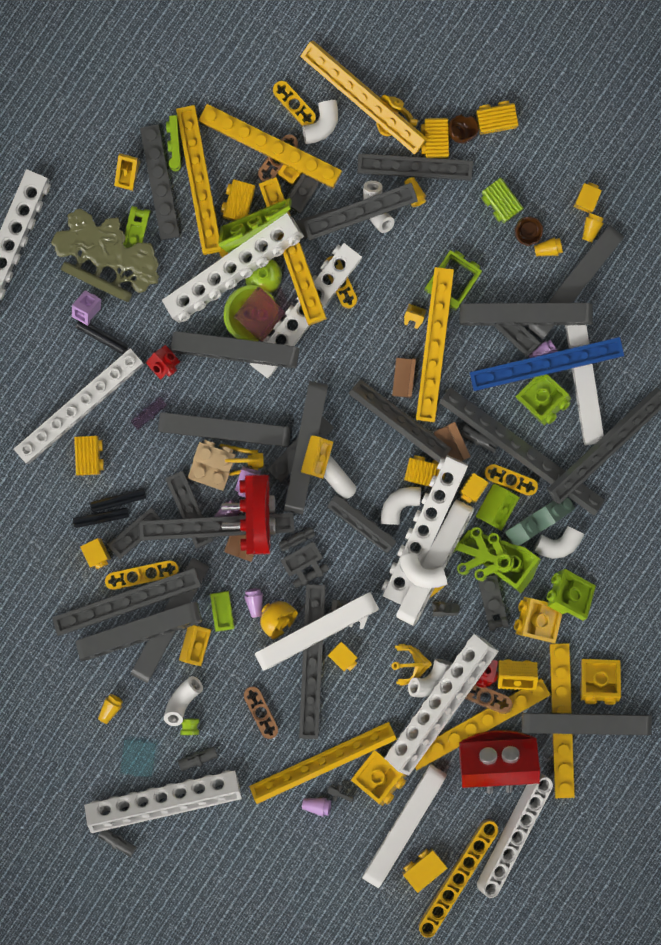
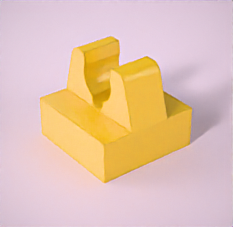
(415, 314)

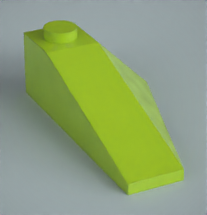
(241, 230)
(524, 561)

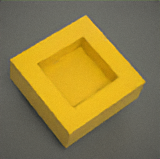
(289, 174)

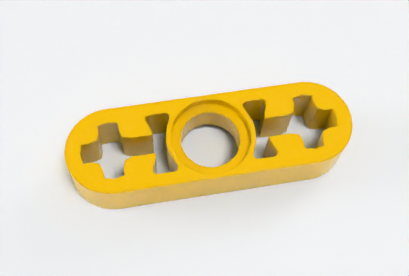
(293, 112)
(351, 293)
(522, 489)

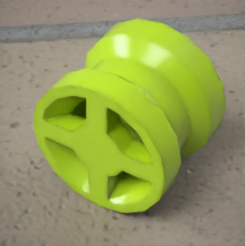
(189, 726)

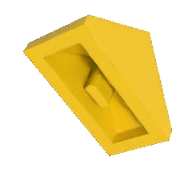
(126, 171)

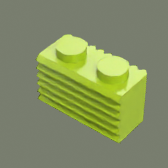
(501, 200)

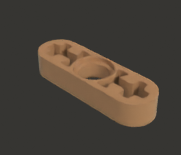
(265, 167)
(260, 697)
(496, 707)

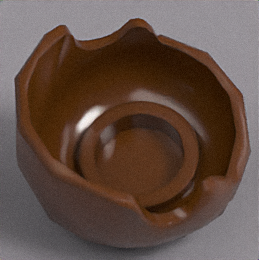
(462, 129)
(528, 230)

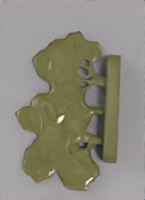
(105, 248)

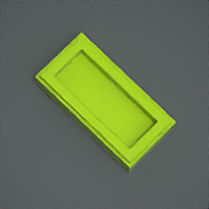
(222, 611)

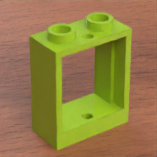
(472, 267)

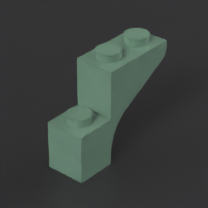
(539, 521)

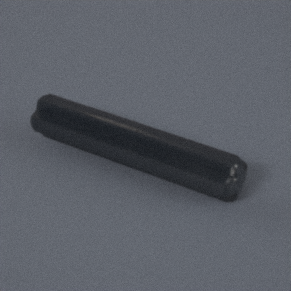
(102, 337)
(118, 500)
(100, 517)

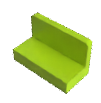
(497, 507)

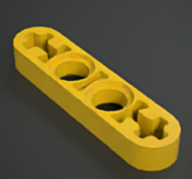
(141, 572)

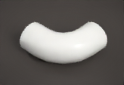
(325, 125)
(382, 222)
(339, 479)
(397, 501)
(560, 547)
(421, 576)
(424, 686)
(181, 699)

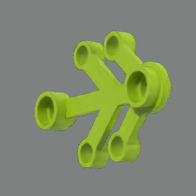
(483, 555)

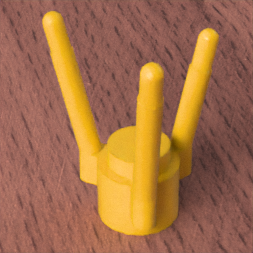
(254, 460)

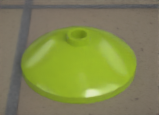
(232, 306)

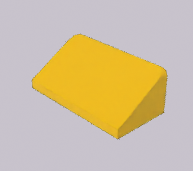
(317, 456)
(195, 645)

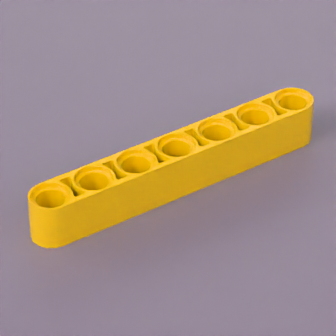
(456, 888)

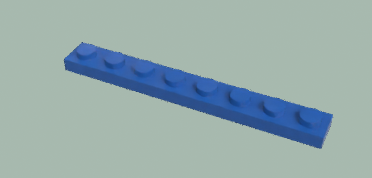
(547, 364)

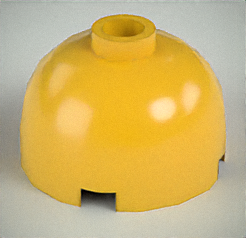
(277, 617)

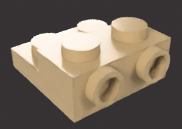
(210, 465)

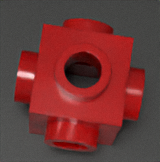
(163, 362)
(489, 676)

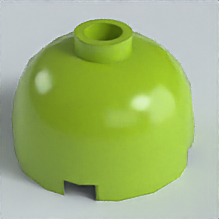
(267, 277)

